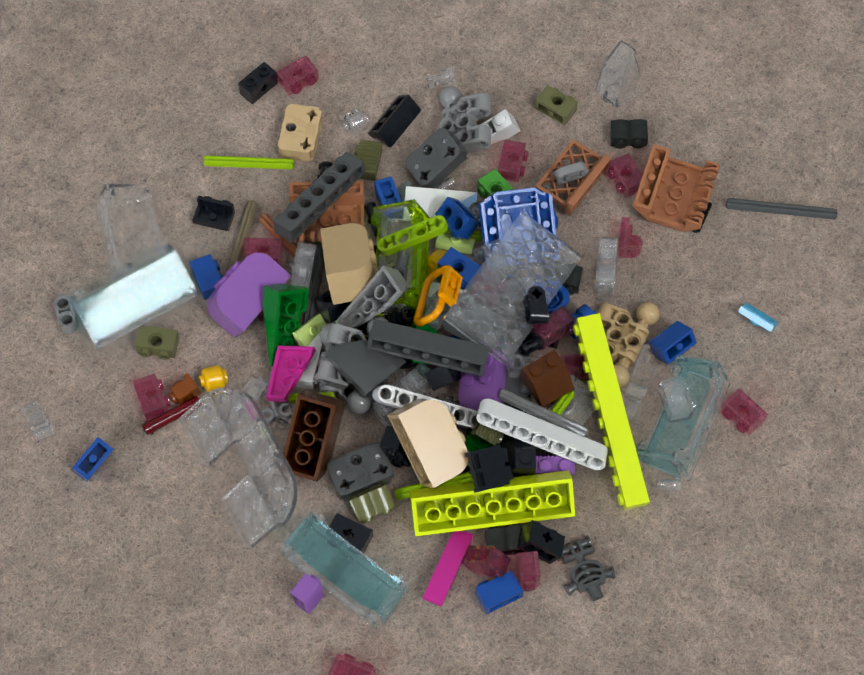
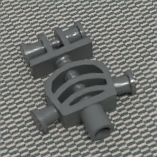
(591, 581)

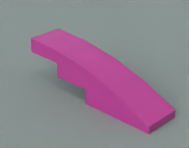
(448, 567)

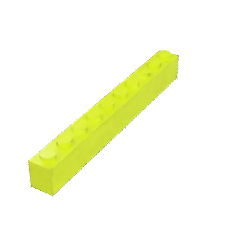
(611, 412)

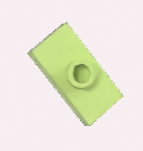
(462, 245)
(307, 332)

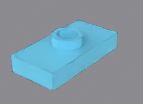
(758, 317)

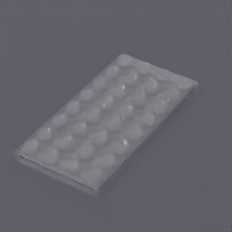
(492, 303)

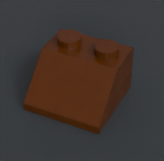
(547, 378)

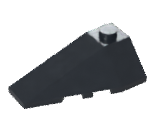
(521, 454)

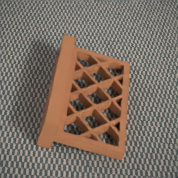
(583, 187)

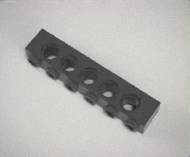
(318, 197)

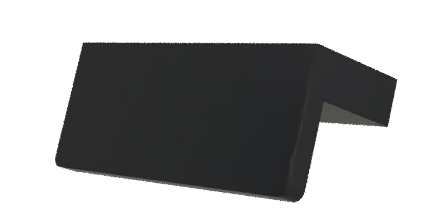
(395, 120)

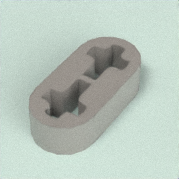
(570, 172)

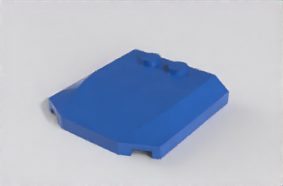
(503, 207)

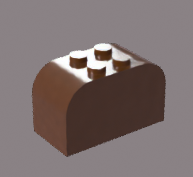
(313, 434)

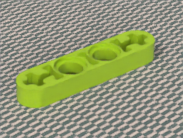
(413, 238)

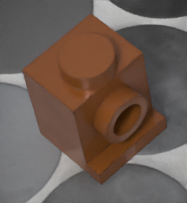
(184, 390)

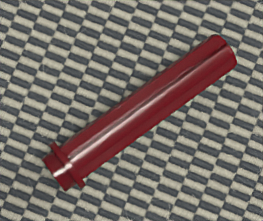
(168, 417)

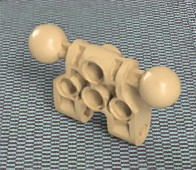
(627, 333)

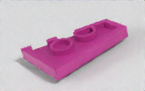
(287, 370)

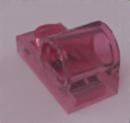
(628, 239)

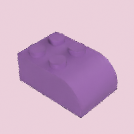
(476, 388)

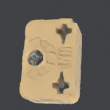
(304, 132)

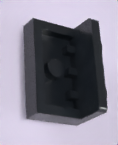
(214, 213)

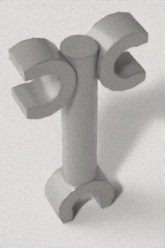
(276, 412)

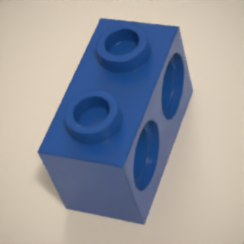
(386, 191)
(456, 215)

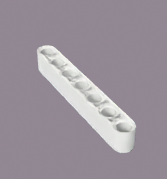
(393, 400)
(542, 434)

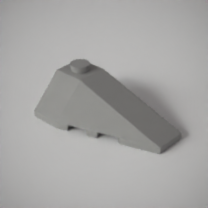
(374, 298)

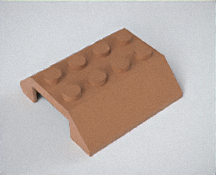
(674, 190)
(345, 210)

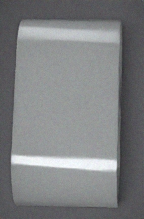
(65, 314)

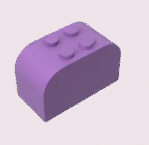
(241, 291)

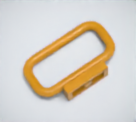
(447, 293)

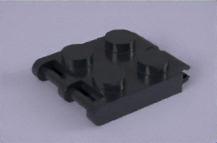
(489, 468)

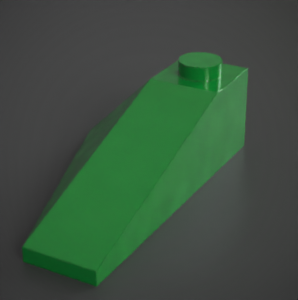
(282, 313)

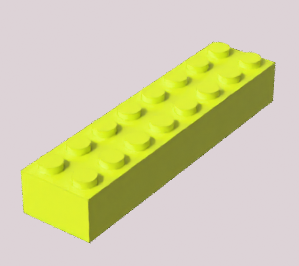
(521, 501)

